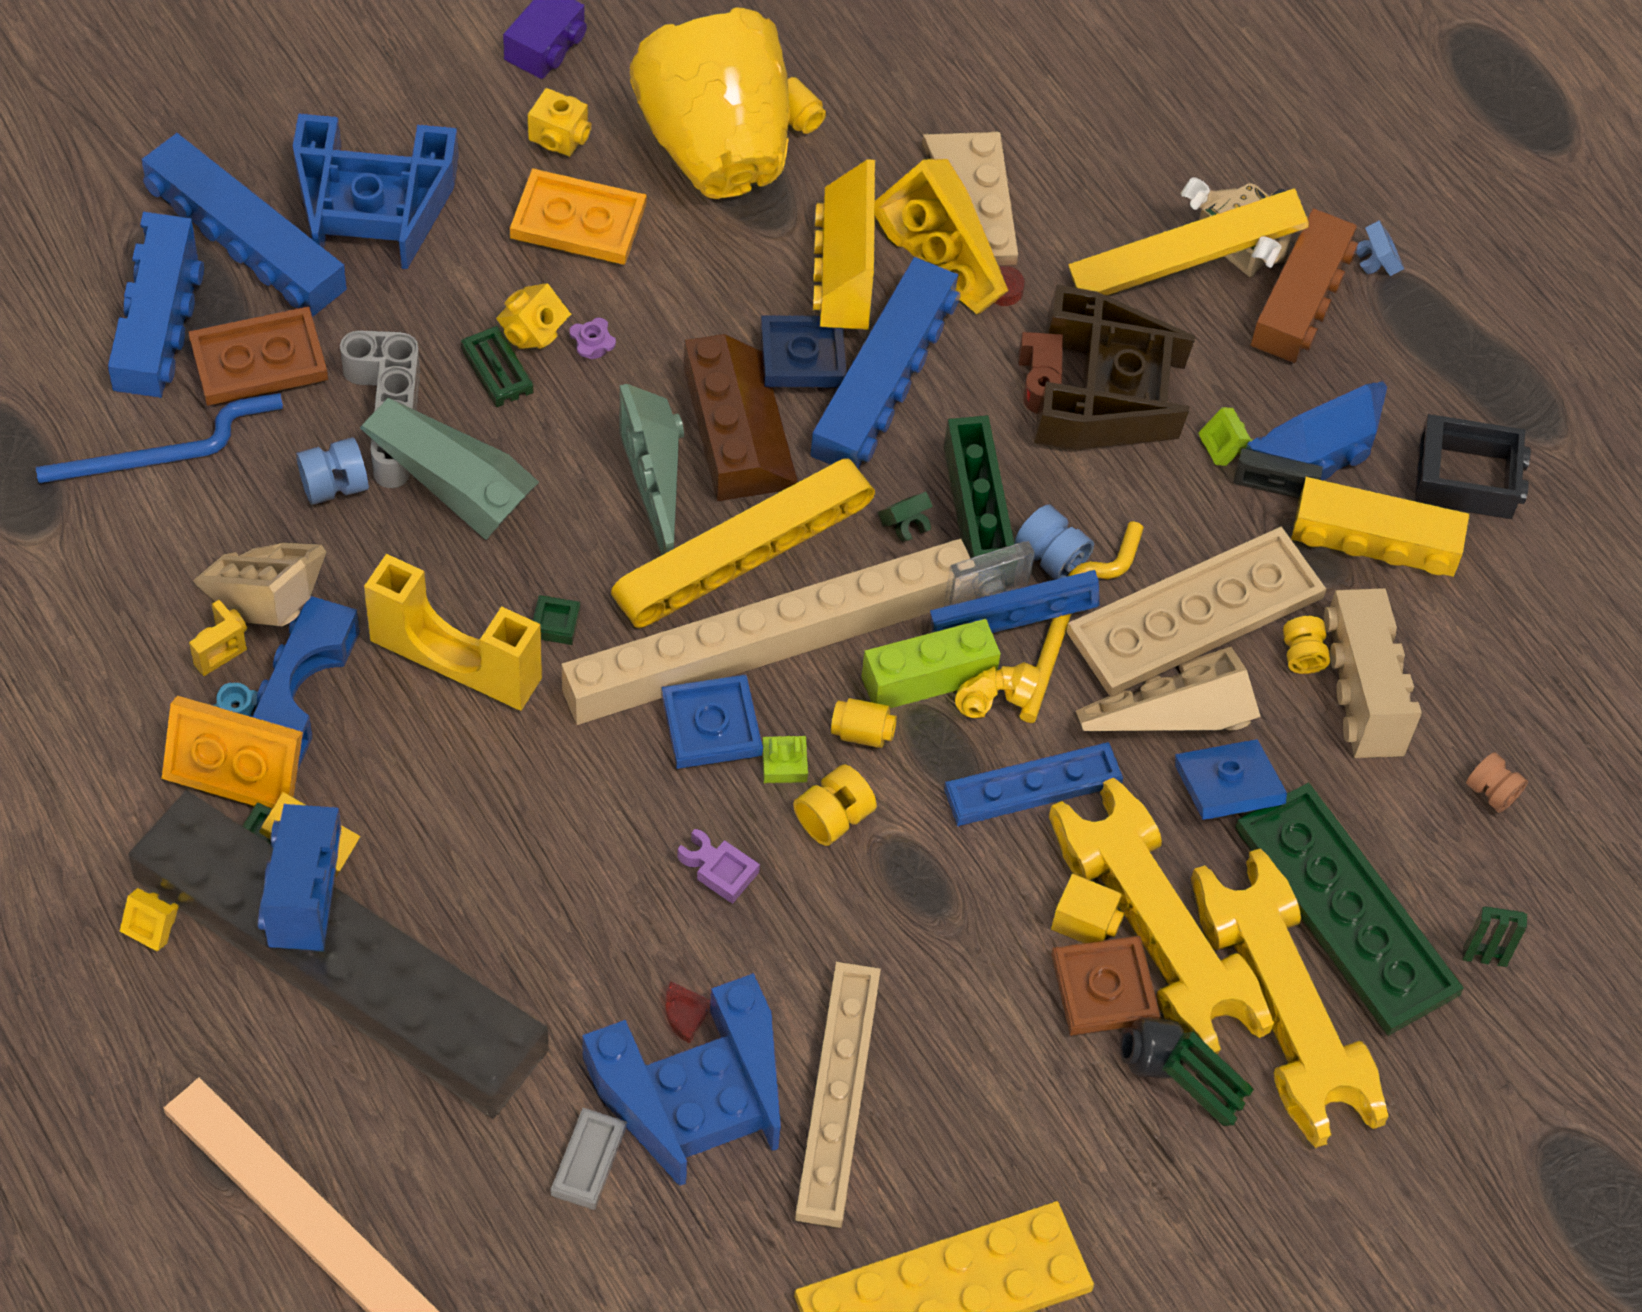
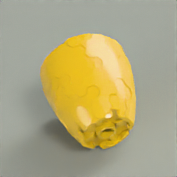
(717, 99)

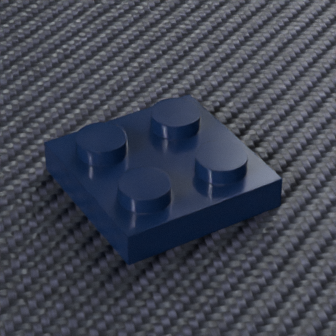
(801, 352)

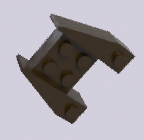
(1123, 374)

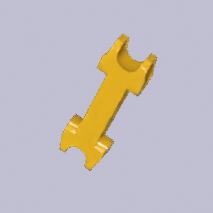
(1197, 979)
(1318, 1063)

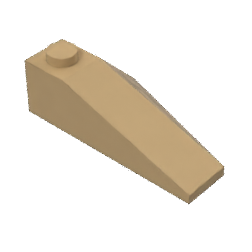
(1205, 695)

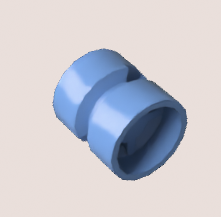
(323, 483)
(1054, 543)

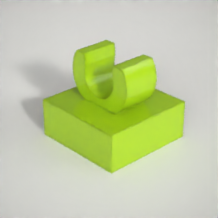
(1224, 436)
(785, 759)

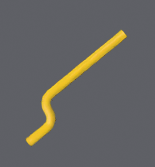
(1059, 624)

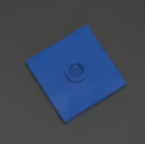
(711, 721)
(1230, 779)

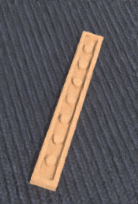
(292, 1203)

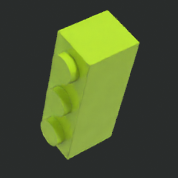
(928, 664)

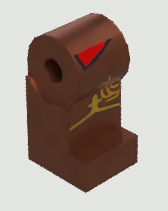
(1044, 357)

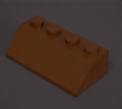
(737, 418)

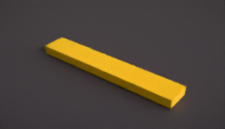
(1190, 244)

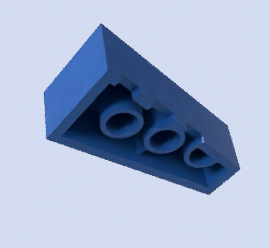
(156, 306)

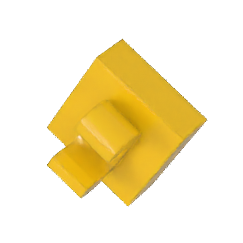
(148, 919)

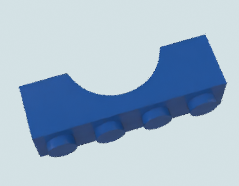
(317, 641)

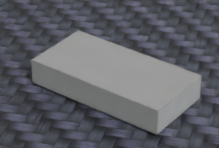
(588, 1158)

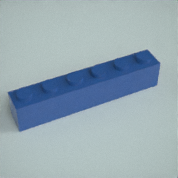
(243, 225)
(885, 364)

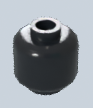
(1149, 1044)

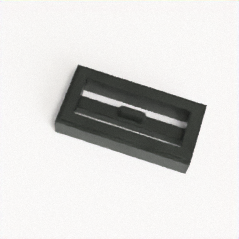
(1274, 473)

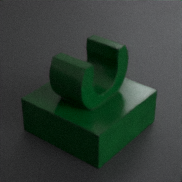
(906, 511)

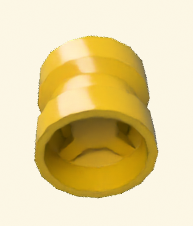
(1306, 644)

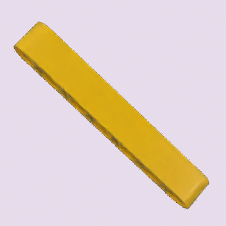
(742, 543)

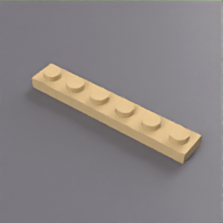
(838, 1095)

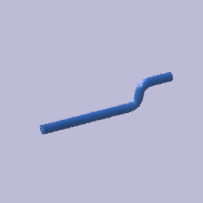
(165, 453)

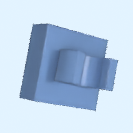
(1382, 251)

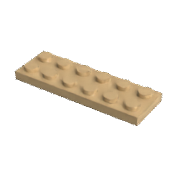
(1195, 611)

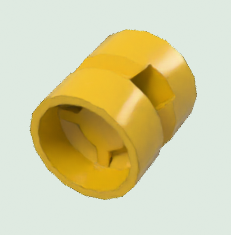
(839, 801)

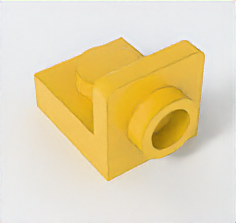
(219, 643)

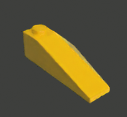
(938, 223)

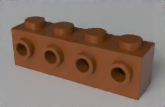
(1304, 285)

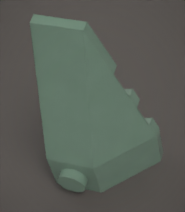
(651, 444)
(460, 470)

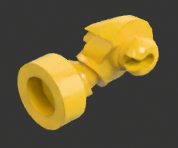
(977, 694)

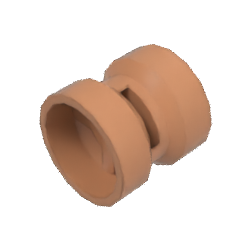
(1497, 782)

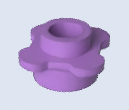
(592, 347)

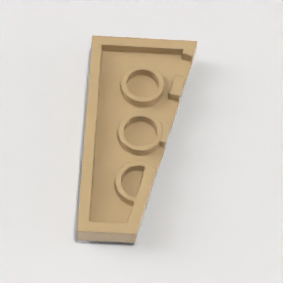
(982, 170)

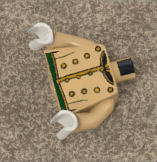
(1219, 201)

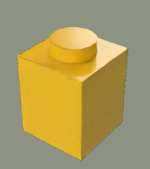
(1087, 911)

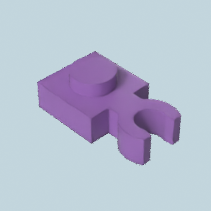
(721, 869)

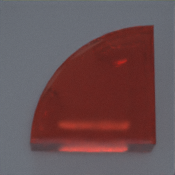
(685, 1011)

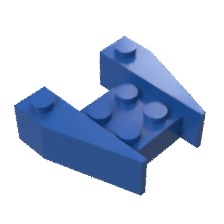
(370, 191)
(700, 1093)

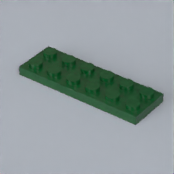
(1352, 910)

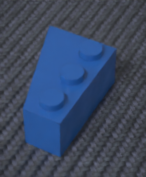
(300, 877)

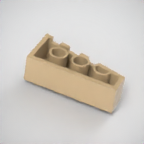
(1370, 673)

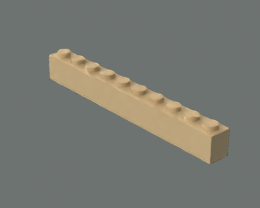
(760, 632)

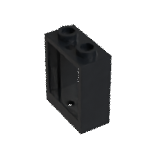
(1477, 439)

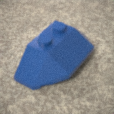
(1330, 434)

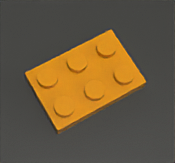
(578, 216)
(230, 753)

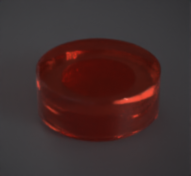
(1015, 284)

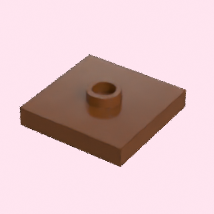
(1104, 984)

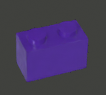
(544, 35)

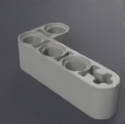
(382, 367)

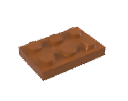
(258, 355)

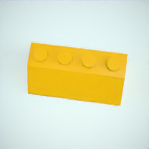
(846, 249)

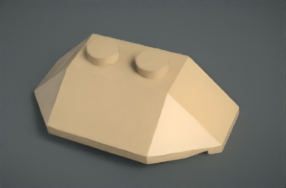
(265, 581)

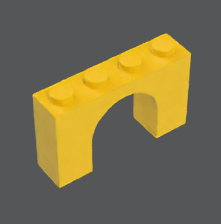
(499, 664)

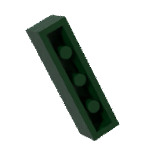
(977, 485)

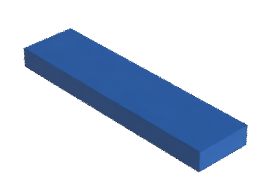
(1023, 604)
(1031, 784)

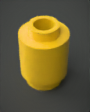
(805, 107)
(863, 722)

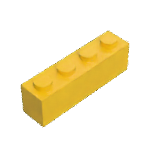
(1380, 527)

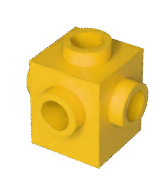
(558, 122)
(532, 316)

